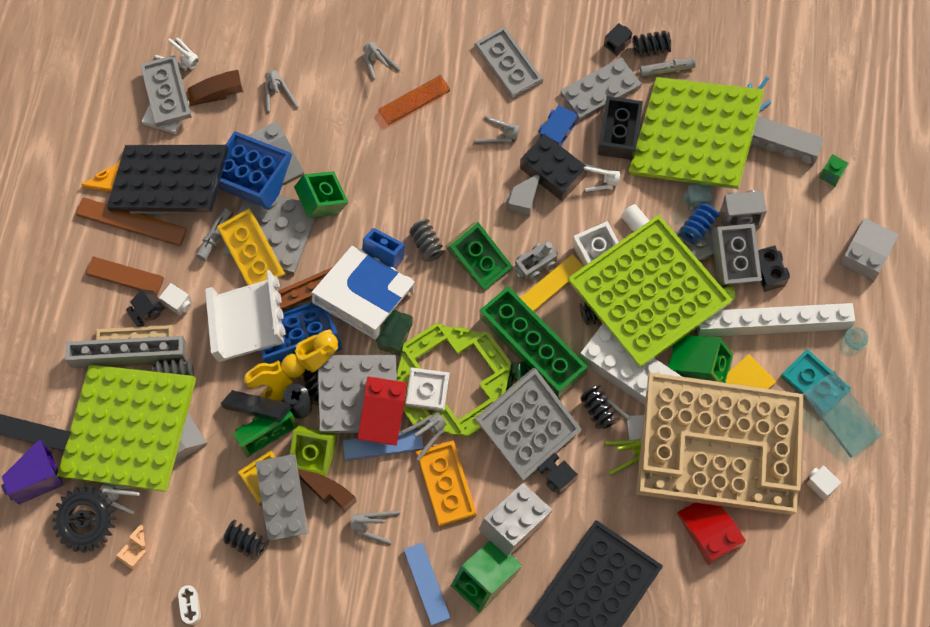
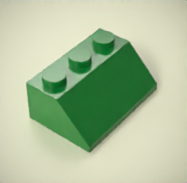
(262, 433)

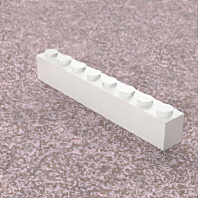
(779, 320)

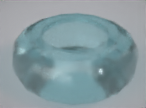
(855, 345)

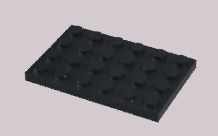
(168, 178)
(597, 583)

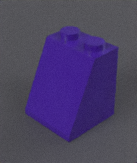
(32, 475)

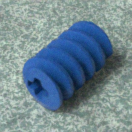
(698, 223)

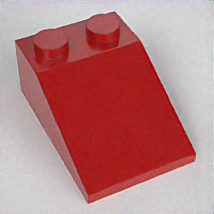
(381, 410)
(711, 530)

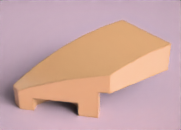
(134, 549)

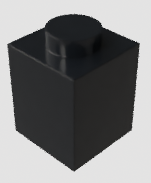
(618, 39)

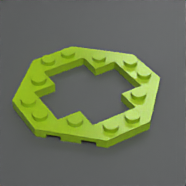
(460, 340)

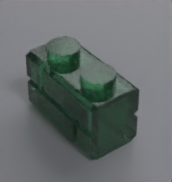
(394, 332)

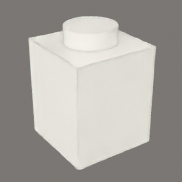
(175, 299)
(823, 482)

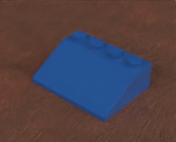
(254, 170)
(299, 325)

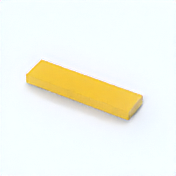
(551, 283)

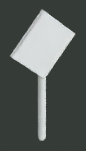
(634, 423)

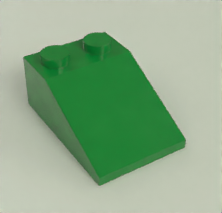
(478, 255)

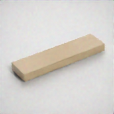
(134, 332)

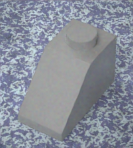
(523, 196)

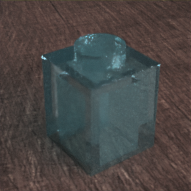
(697, 194)

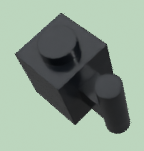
(146, 307)
(560, 476)

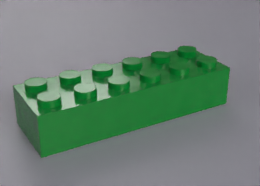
(533, 341)

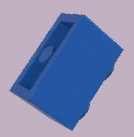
(559, 125)
(383, 247)

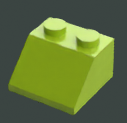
(313, 449)

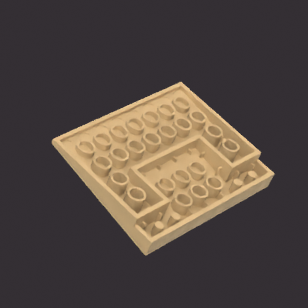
(721, 444)

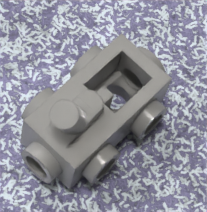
(539, 258)

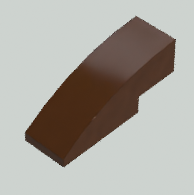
(215, 88)
(328, 489)

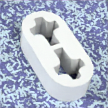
(184, 605)

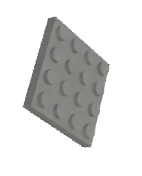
(285, 229)
(342, 388)
(527, 424)

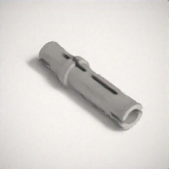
(688, 63)
(210, 240)

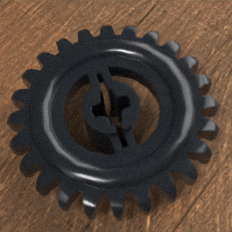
(102, 519)

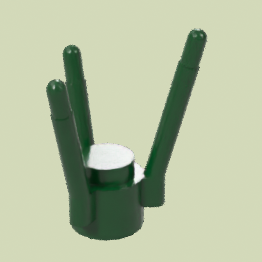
(518, 370)

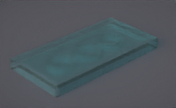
(842, 414)

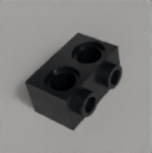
(774, 267)

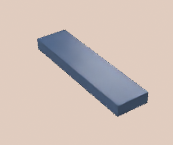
(360, 449)
(427, 584)

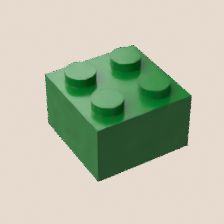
(321, 194)

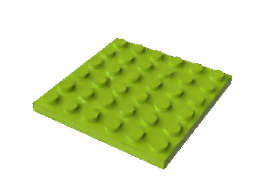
(697, 132)
(649, 290)
(127, 428)

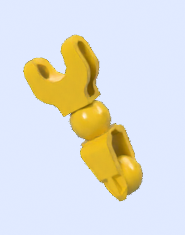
(309, 355)

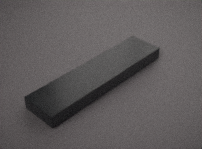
(256, 405)
(33, 432)

